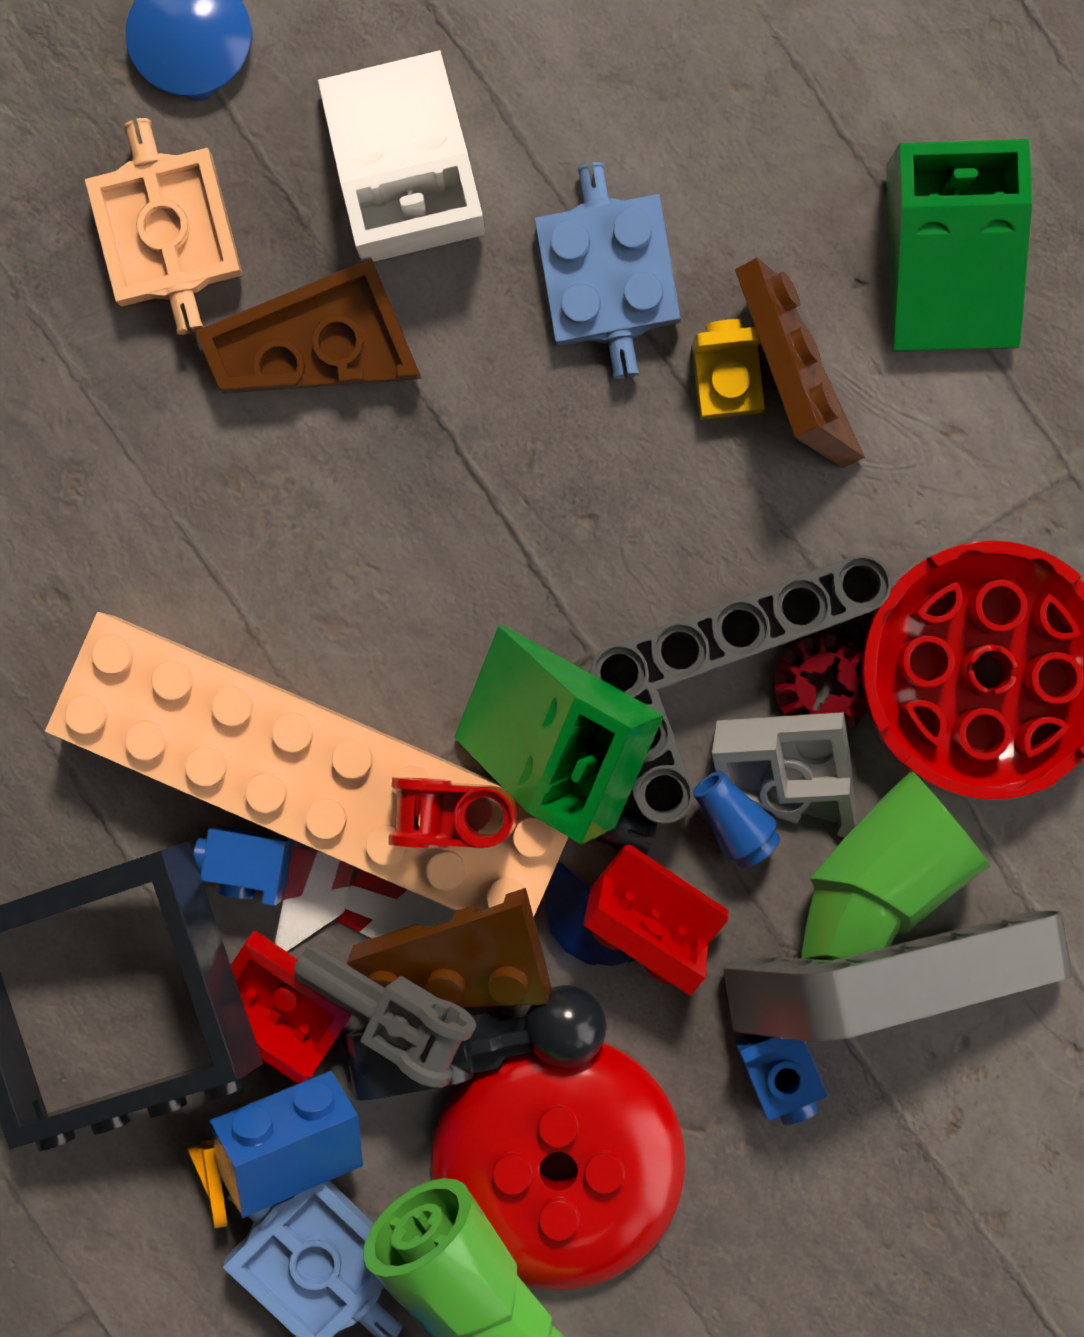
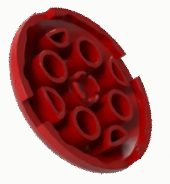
(922, 682)
(602, 1116)

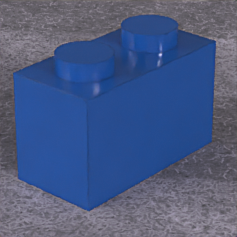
(287, 1143)

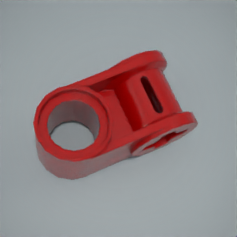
(445, 814)

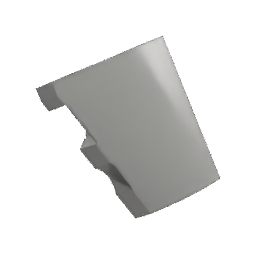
(791, 765)

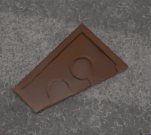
(312, 337)
(796, 364)
(470, 960)

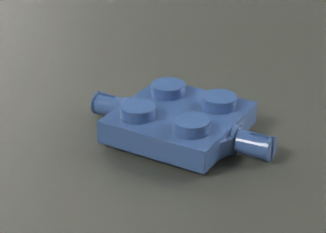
(608, 270)
(310, 1265)

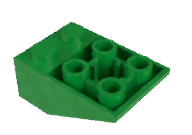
(958, 243)
(556, 736)

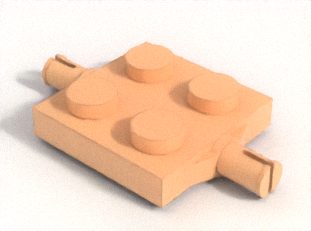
(163, 226)

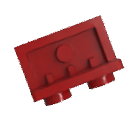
(654, 918)
(287, 1017)

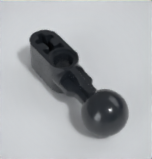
(560, 1034)

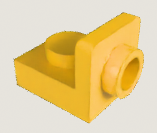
(727, 370)

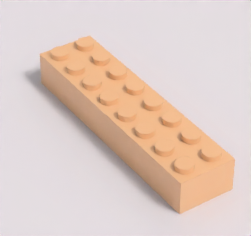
(285, 765)

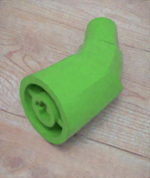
(888, 874)
(451, 1266)

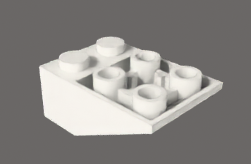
(401, 157)

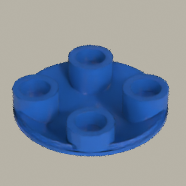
(188, 44)

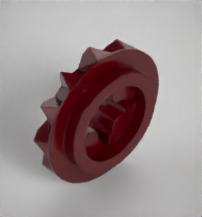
(814, 655)

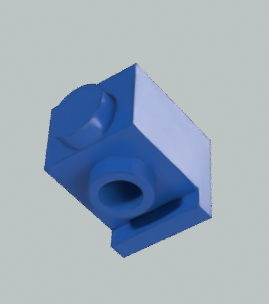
(244, 862)
(764, 1059)

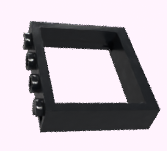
(208, 982)

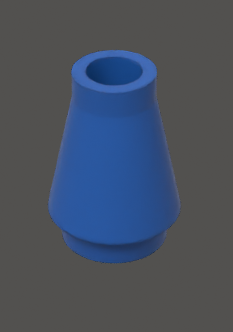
(738, 823)

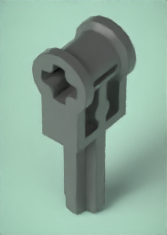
(401, 1018)

